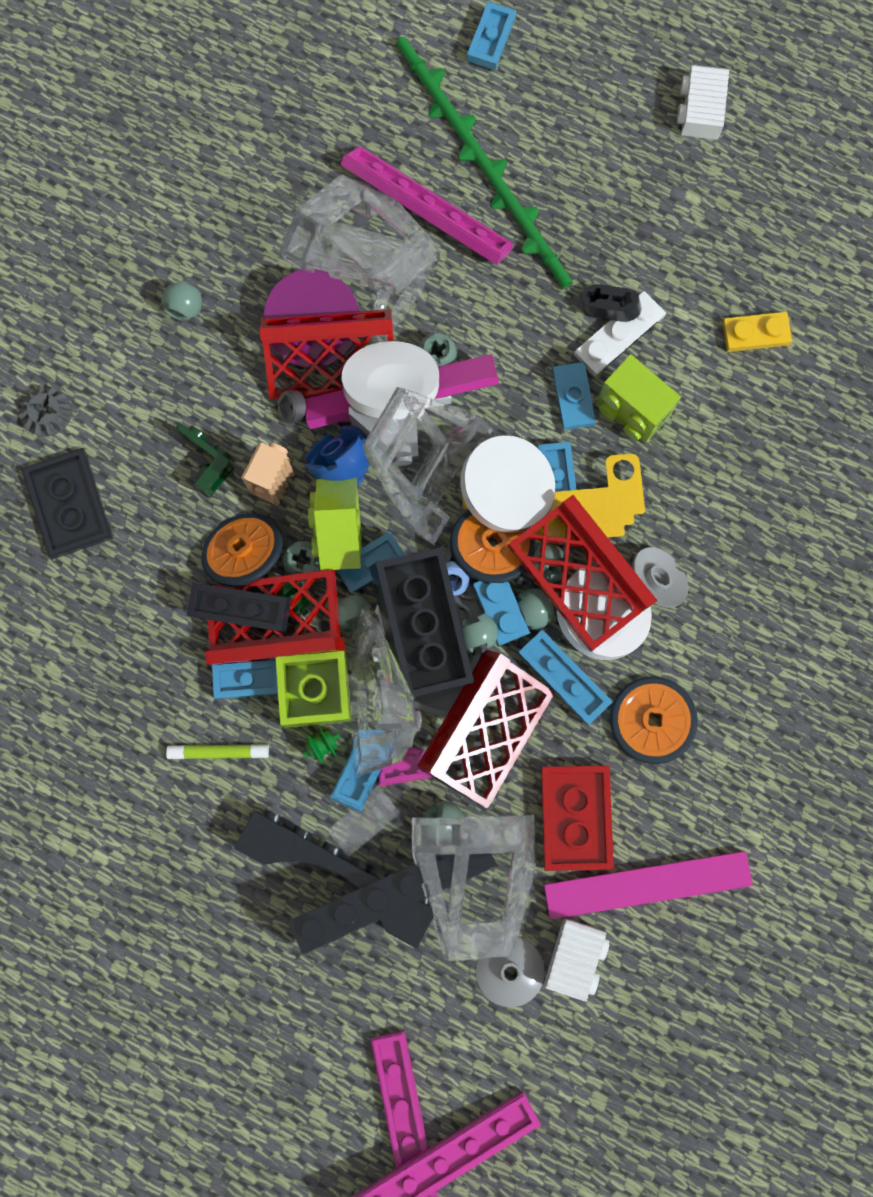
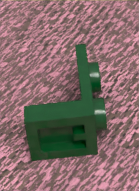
(210, 475)

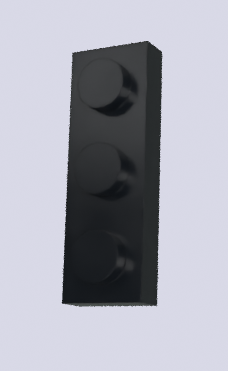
(239, 607)

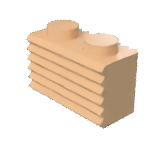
(268, 472)

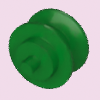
(289, 592)
(321, 745)

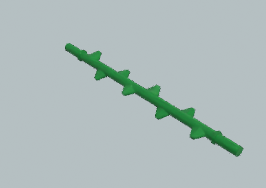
(492, 169)

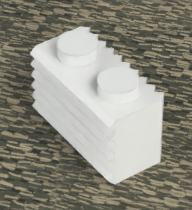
(704, 102)
(576, 960)

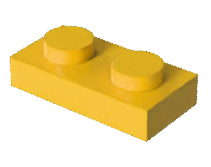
(757, 331)

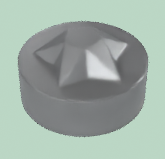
(291, 406)

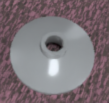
(661, 576)
(511, 991)

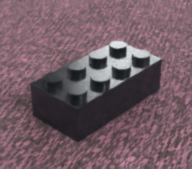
(422, 621)

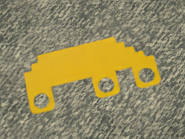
(608, 506)

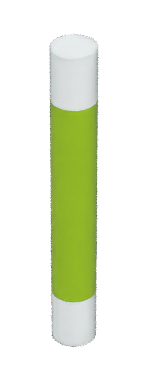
(217, 751)

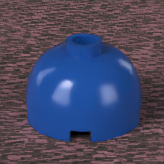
(339, 456)

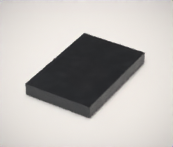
(67, 503)

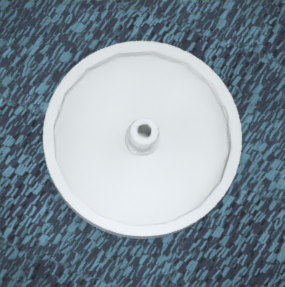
(380, 368)
(507, 484)
(619, 644)

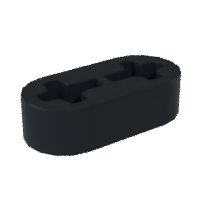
(609, 302)

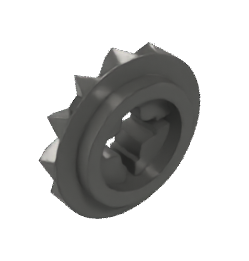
(50, 423)

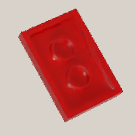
(577, 818)

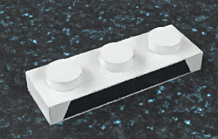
(618, 336)

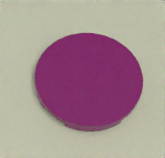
(310, 295)

